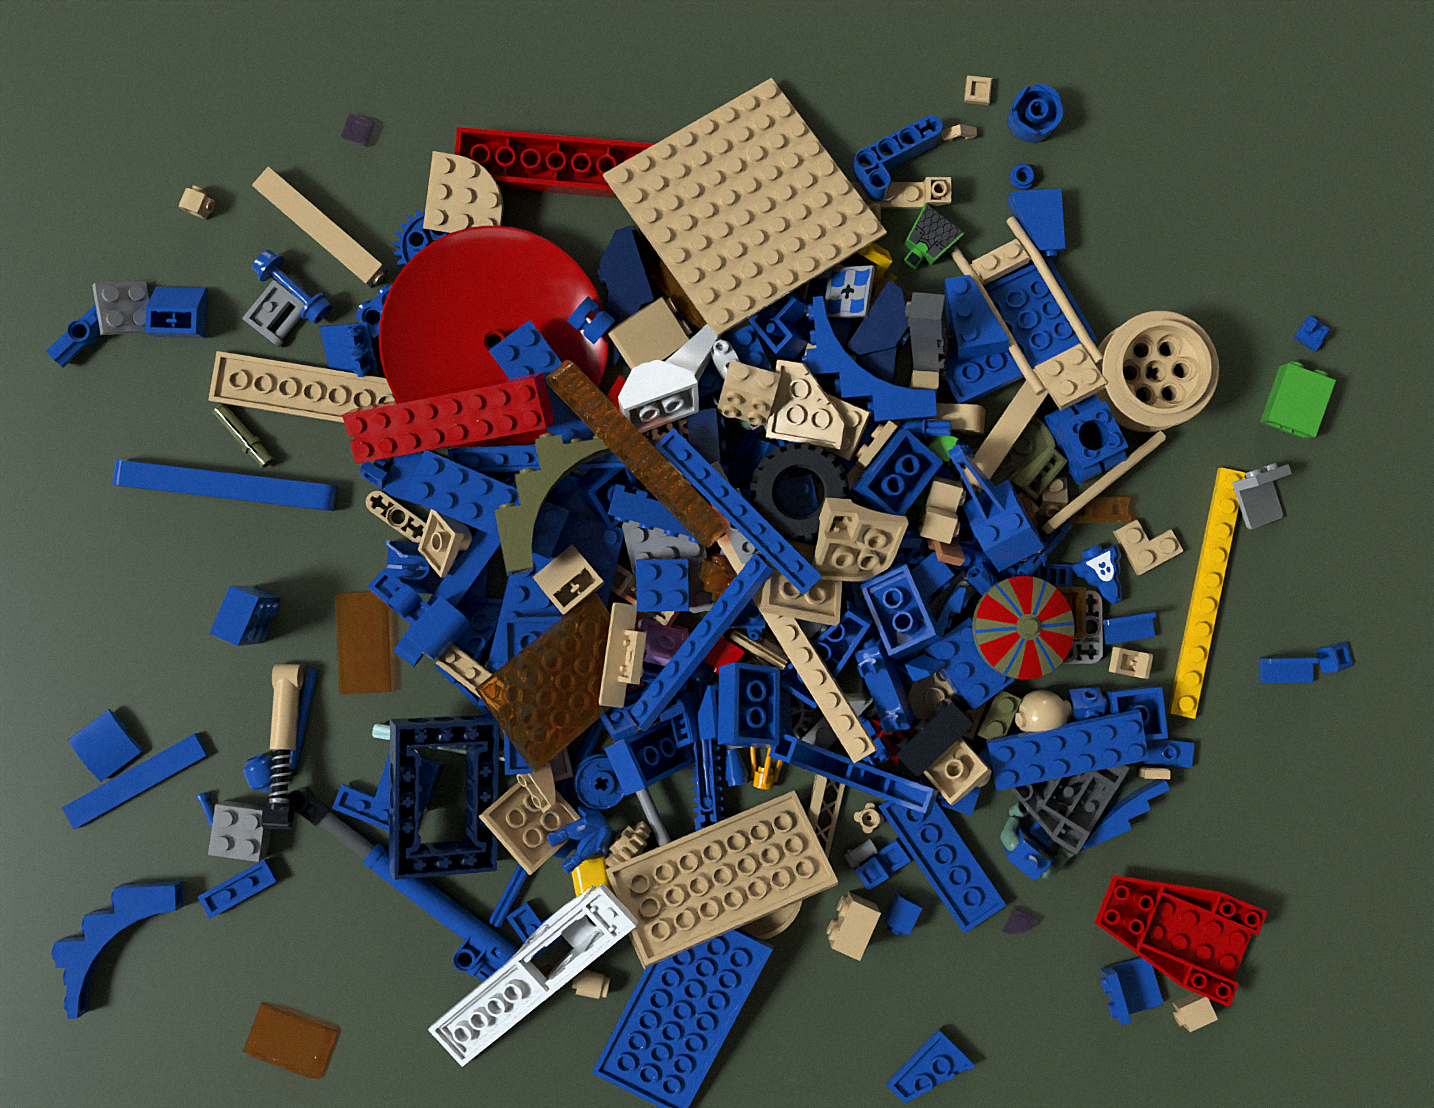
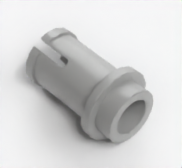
(860, 853)

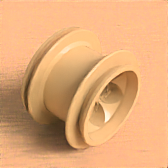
(1188, 348)

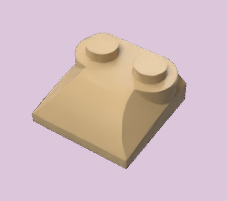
(442, 541)
(958, 771)

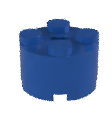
(1042, 100)

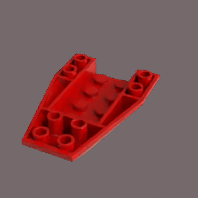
(1182, 931)

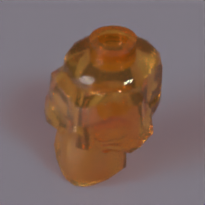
(716, 575)

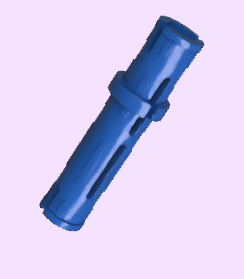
(1028, 567)

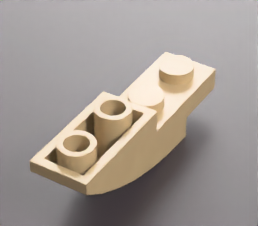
(539, 784)

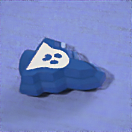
(1101, 570)

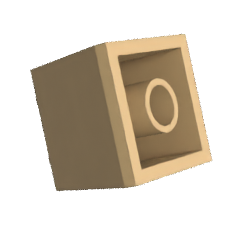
(651, 333)

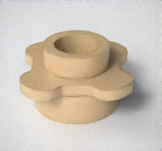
(868, 825)

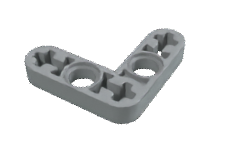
(1094, 639)

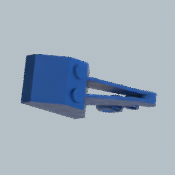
(996, 515)

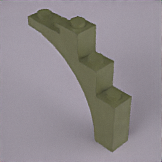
(533, 487)

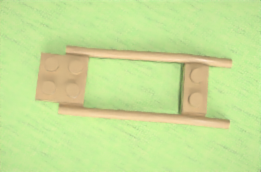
(1068, 375)

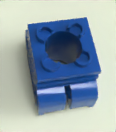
(1110, 443)

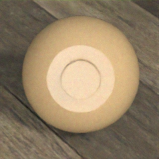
(1042, 711)

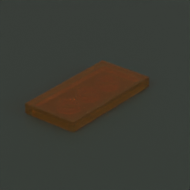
(362, 643)

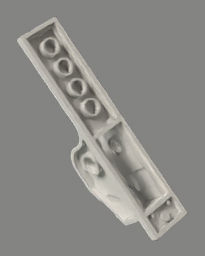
(520, 986)

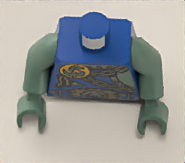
(1029, 852)

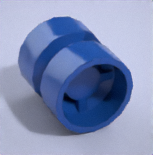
(598, 326)

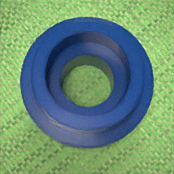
(1027, 171)

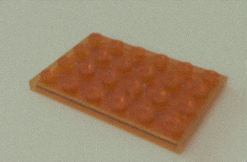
(553, 684)

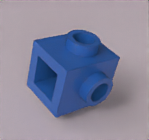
(1087, 703)

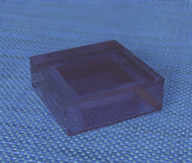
(358, 129)

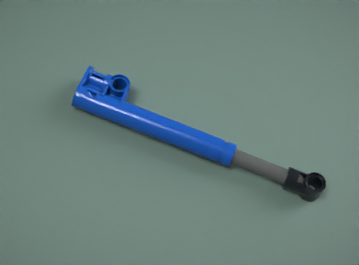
(485, 946)

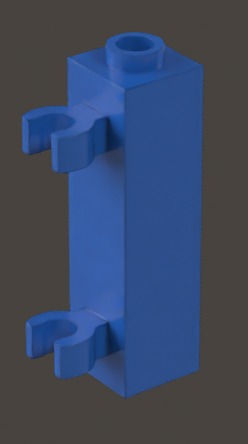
(884, 685)

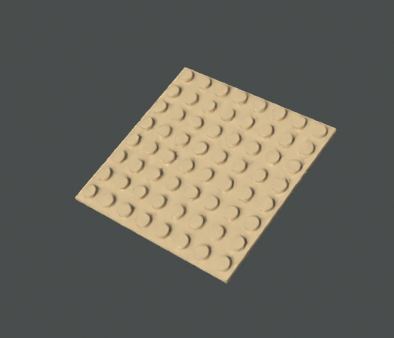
(744, 206)

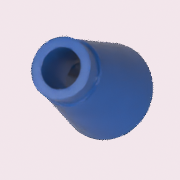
(735, 769)

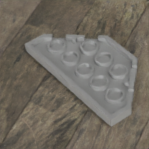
(655, 544)

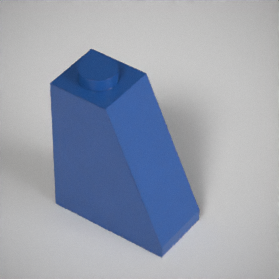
(1041, 218)

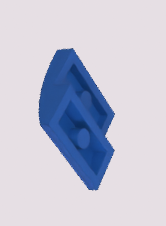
(104, 745)

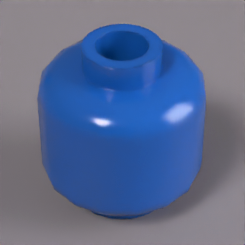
(259, 772)

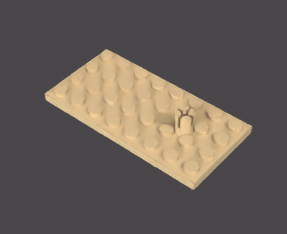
(721, 877)

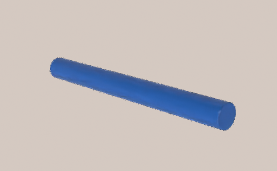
(303, 714)

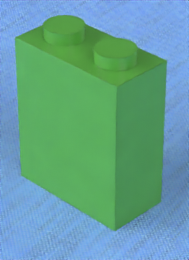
(1298, 400)

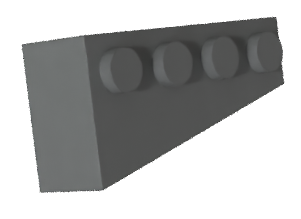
(929, 332)

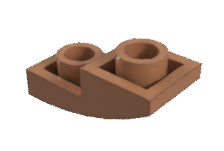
(947, 553)

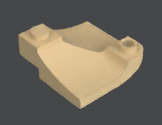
(856, 541)

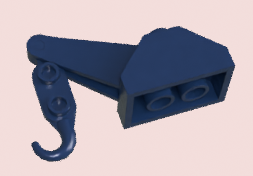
(628, 281)
(879, 340)

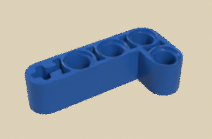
(922, 134)

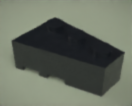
(934, 735)

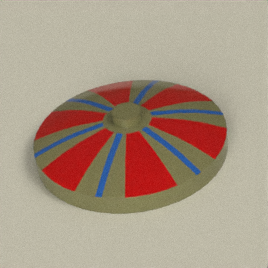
(1023, 627)

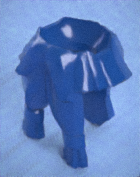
(587, 834)

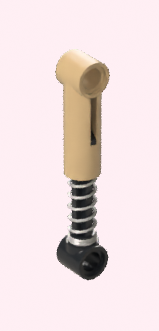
(287, 682)

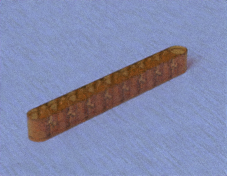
(637, 453)

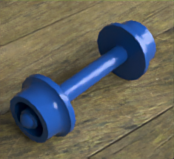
(269, 265)

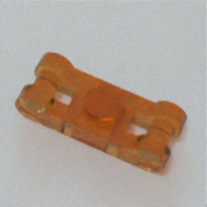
(1100, 511)

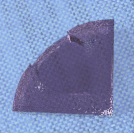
(1018, 922)

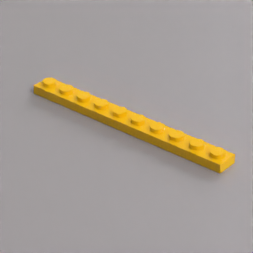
(1205, 595)

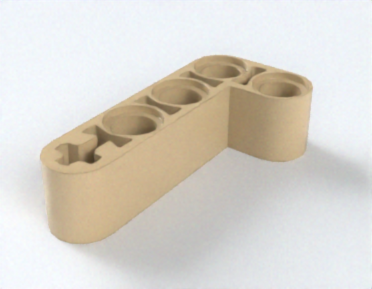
(965, 418)

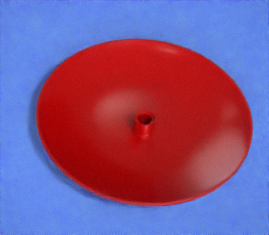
(477, 287)

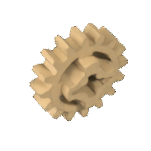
(628, 844)

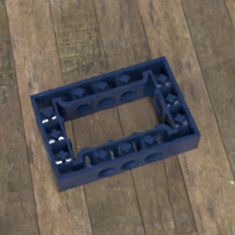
(479, 850)

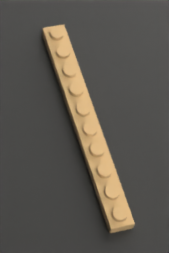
(813, 673)

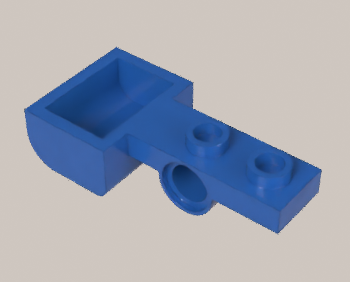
(432, 627)

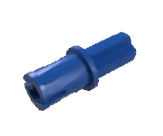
(927, 428)

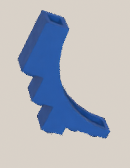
(855, 383)
(856, 775)
(82, 953)

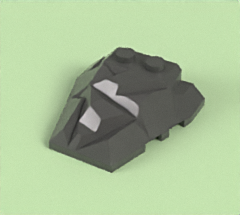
(1071, 804)

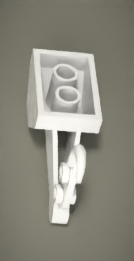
(668, 390)

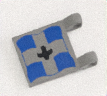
(848, 291)

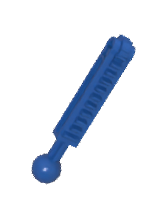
(705, 759)

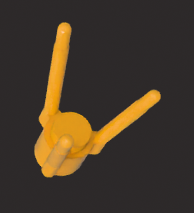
(764, 776)

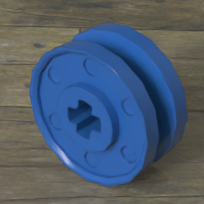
(586, 787)

